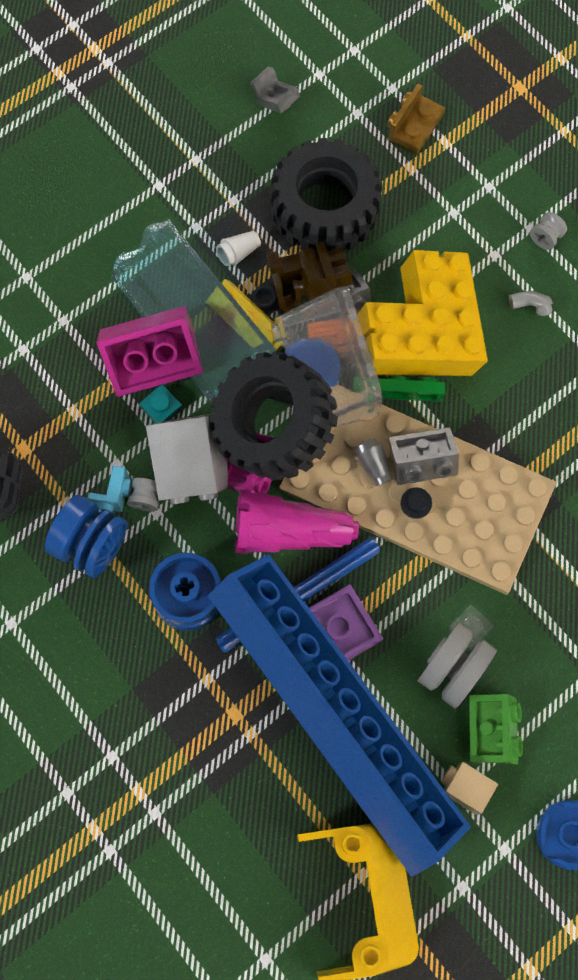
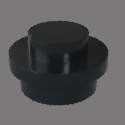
(265, 299)
(416, 503)

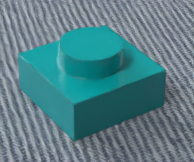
(161, 405)

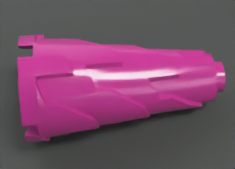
(277, 524)

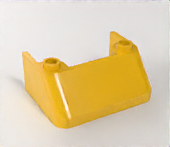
(397, 936)

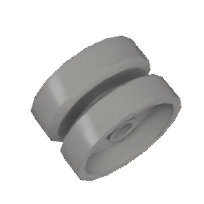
(454, 663)

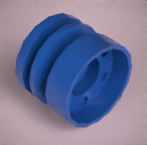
(85, 536)

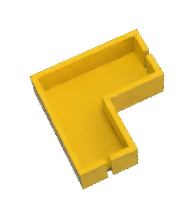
(438, 325)

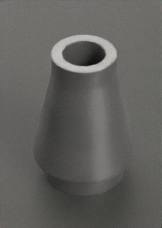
(373, 461)

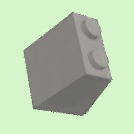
(186, 459)

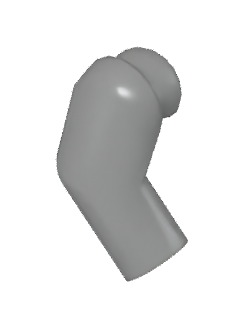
(532, 298)

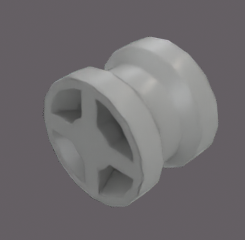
(548, 230)
(144, 495)

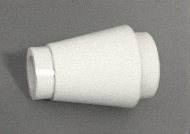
(236, 248)

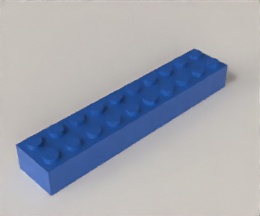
(340, 714)

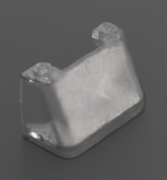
(331, 342)

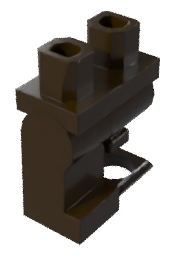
(308, 274)

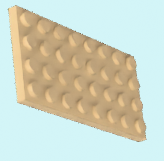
(476, 520)

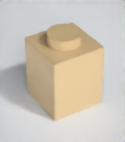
(468, 787)

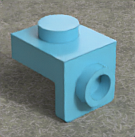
(118, 489)

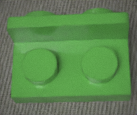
(495, 729)

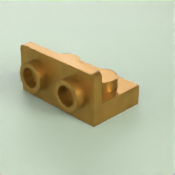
(414, 120)

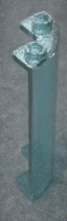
(172, 275)

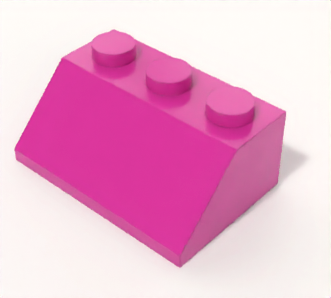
(150, 351)

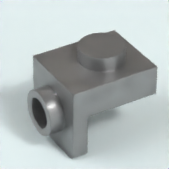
(273, 93)

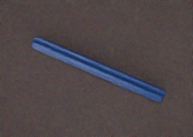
(317, 582)

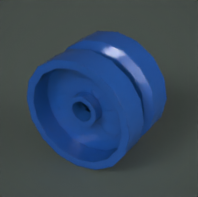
(172, 578)

